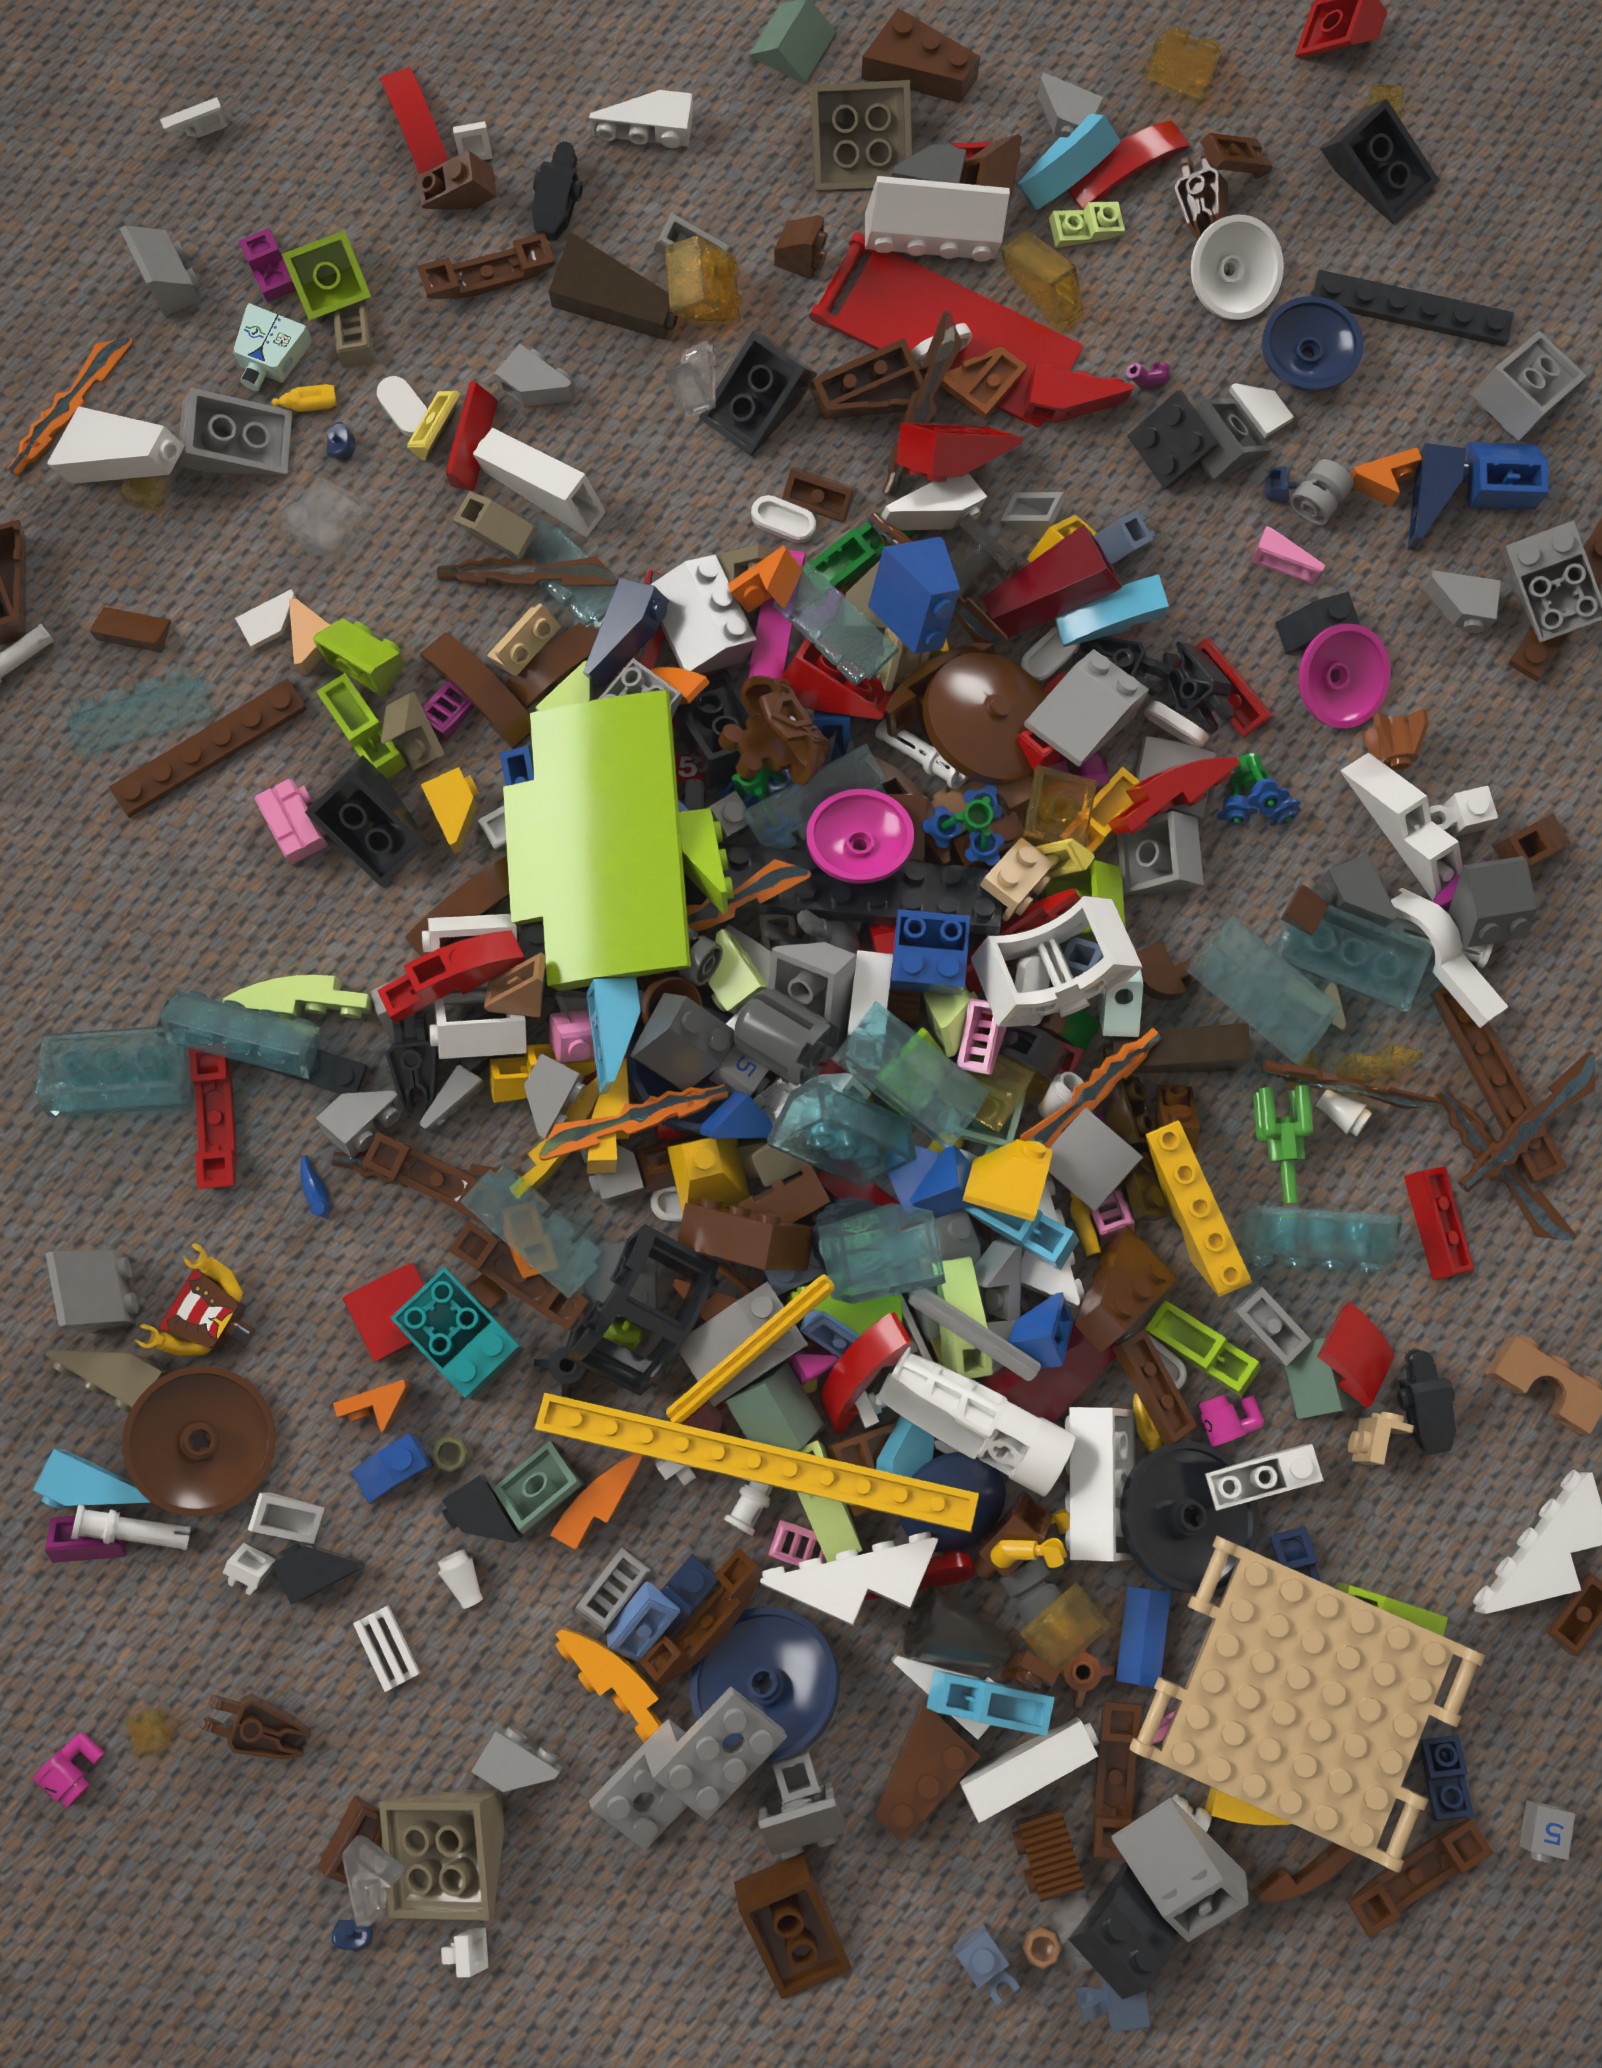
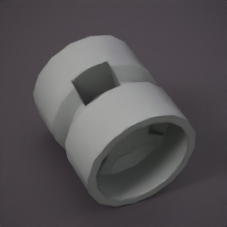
(1322, 492)

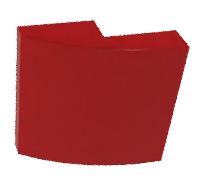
(376, 1304)
(1357, 1353)

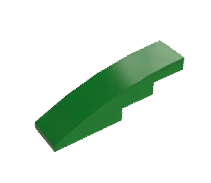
(852, 555)

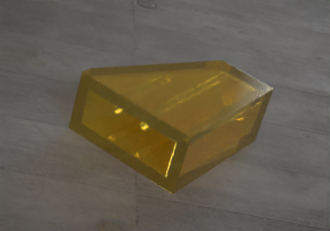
(1045, 279)

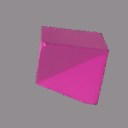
(812, 1364)

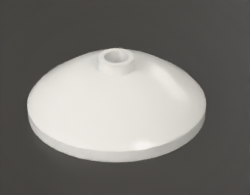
(1253, 265)

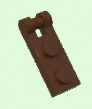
(1235, 154)
(1030, 1671)

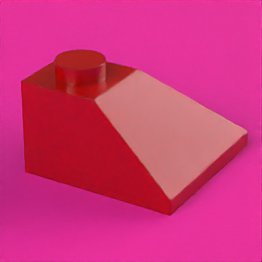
(1340, 25)

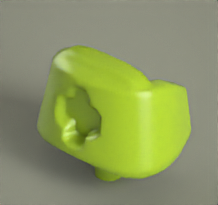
(624, 1333)

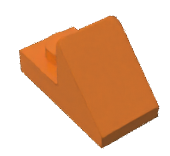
(1381, 476)
(769, 578)
(384, 1400)

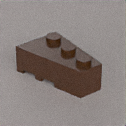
(924, 56)
(869, 384)
(12, 582)
(795, 1199)
(745, 1237)
(1122, 1288)
(923, 1772)

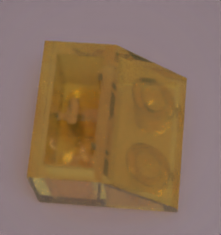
(1184, 62)
(702, 281)

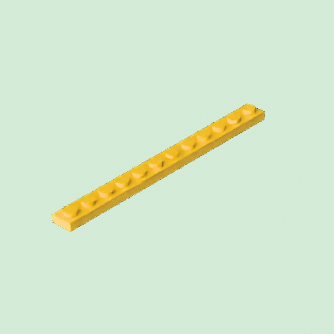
(758, 1462)

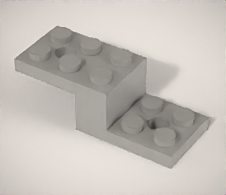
(688, 1768)

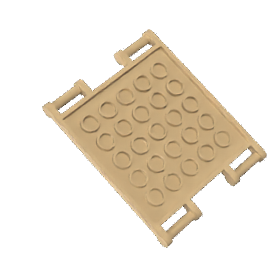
(1307, 1703)

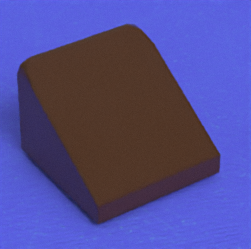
(1305, 910)

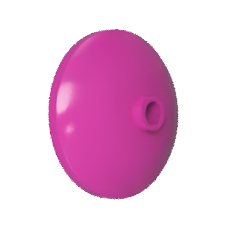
(1359, 675)
(860, 820)

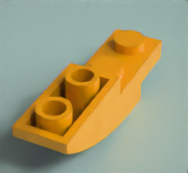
(608, 1669)

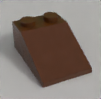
(791, 1925)

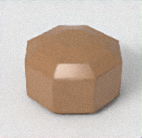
(1041, 1947)

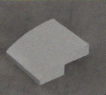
(1161, 754)
(1091, 1159)

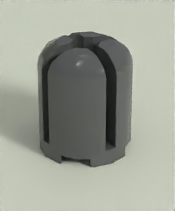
(784, 1036)

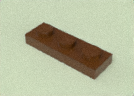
(1154, 1386)

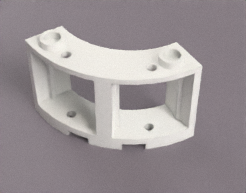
(1068, 994)
(474, 1036)

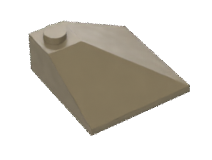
(859, 132)
(448, 1854)

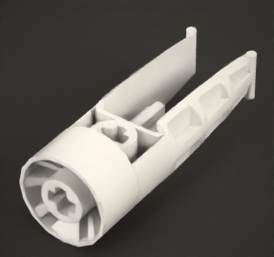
(977, 1422)

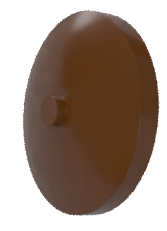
(977, 712)
(198, 1441)

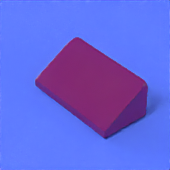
(64, 1549)

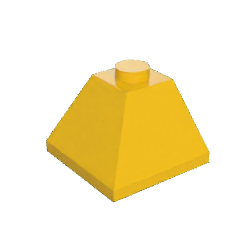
(708, 1171)
(1010, 1178)

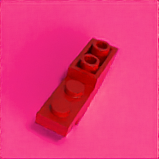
(1171, 788)
(449, 968)

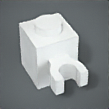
(1467, 811)

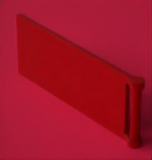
(906, 301)

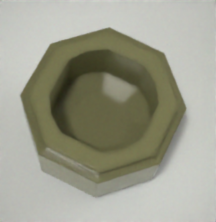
(450, 1453)

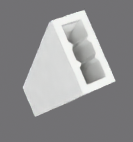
(113, 448)
(541, 480)
(1028, 1768)

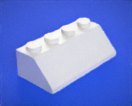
(935, 218)
(1097, 1472)

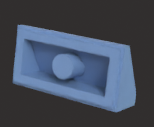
(828, 1332)
(641, 1623)

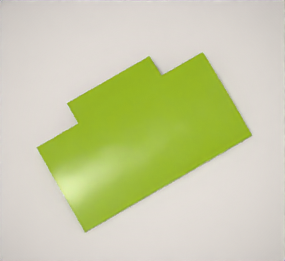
(600, 841)

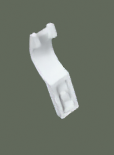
(1451, 964)

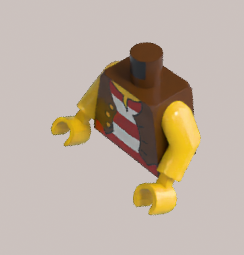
(202, 1312)
(1019, 1539)

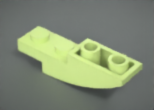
(314, 992)

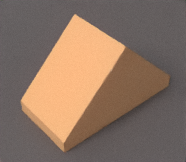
(304, 627)

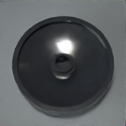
(1173, 1519)

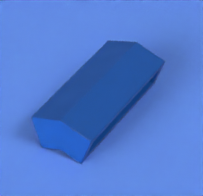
(1143, 1636)

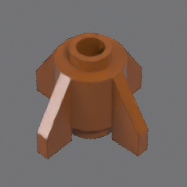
(1397, 738)
(1082, 1685)

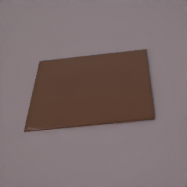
(486, 1291)

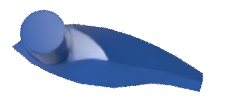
(314, 1189)

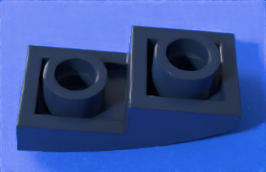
(1445, 1778)

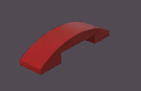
(414, 119)
(1128, 159)
(1033, 917)
(215, 1120)
(857, 1367)

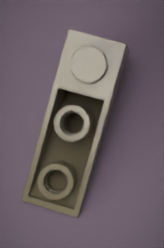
(116, 1373)

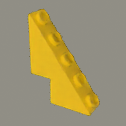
(1195, 1210)

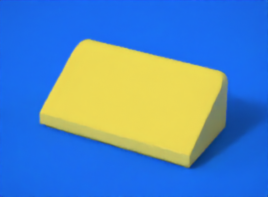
(433, 423)
(1067, 857)

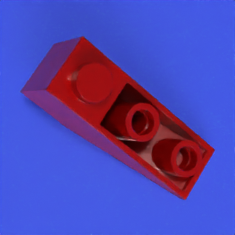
(1063, 394)

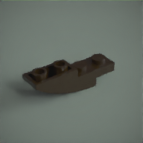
(1131, 1120)

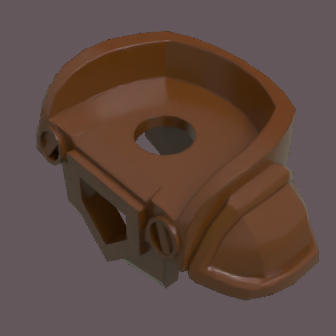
(772, 735)

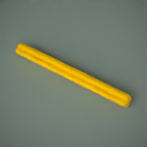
(751, 1349)

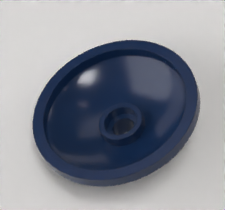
(1315, 327)
(966, 1474)

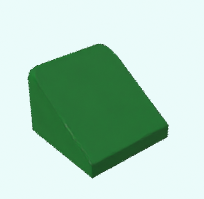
(1079, 1029)

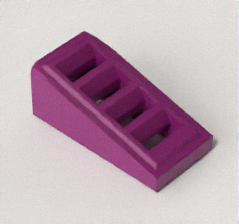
(447, 728)

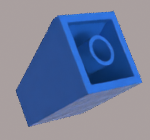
(916, 593)

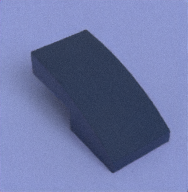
(1295, 1551)

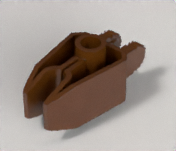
(1201, 195)
(256, 1727)

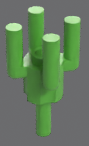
(1284, 1133)

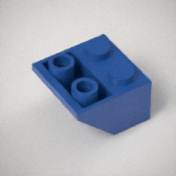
(1506, 475)
(930, 952)

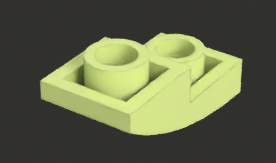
(1094, 223)

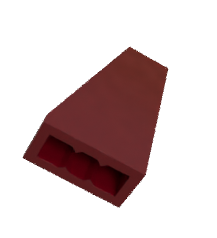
(1053, 584)
(1055, 1387)

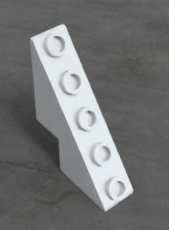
(1406, 821)
(1043, 1277)
(1544, 1562)
(842, 1585)

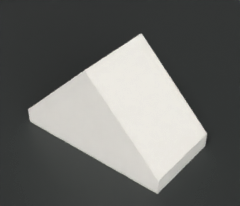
(286, 1518)

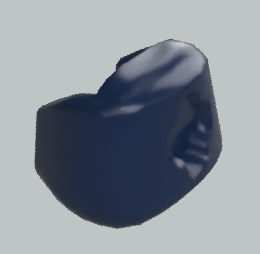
(340, 441)
(1277, 484)
(350, 1937)

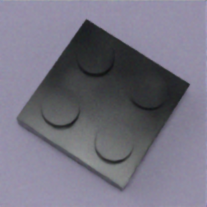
(1173, 440)

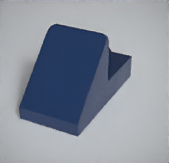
(688, 1588)

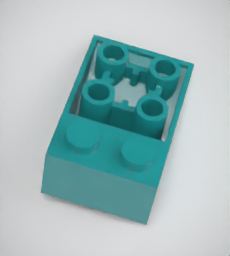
(457, 1333)

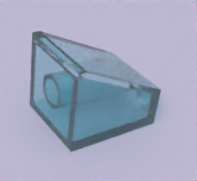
(882, 1253)

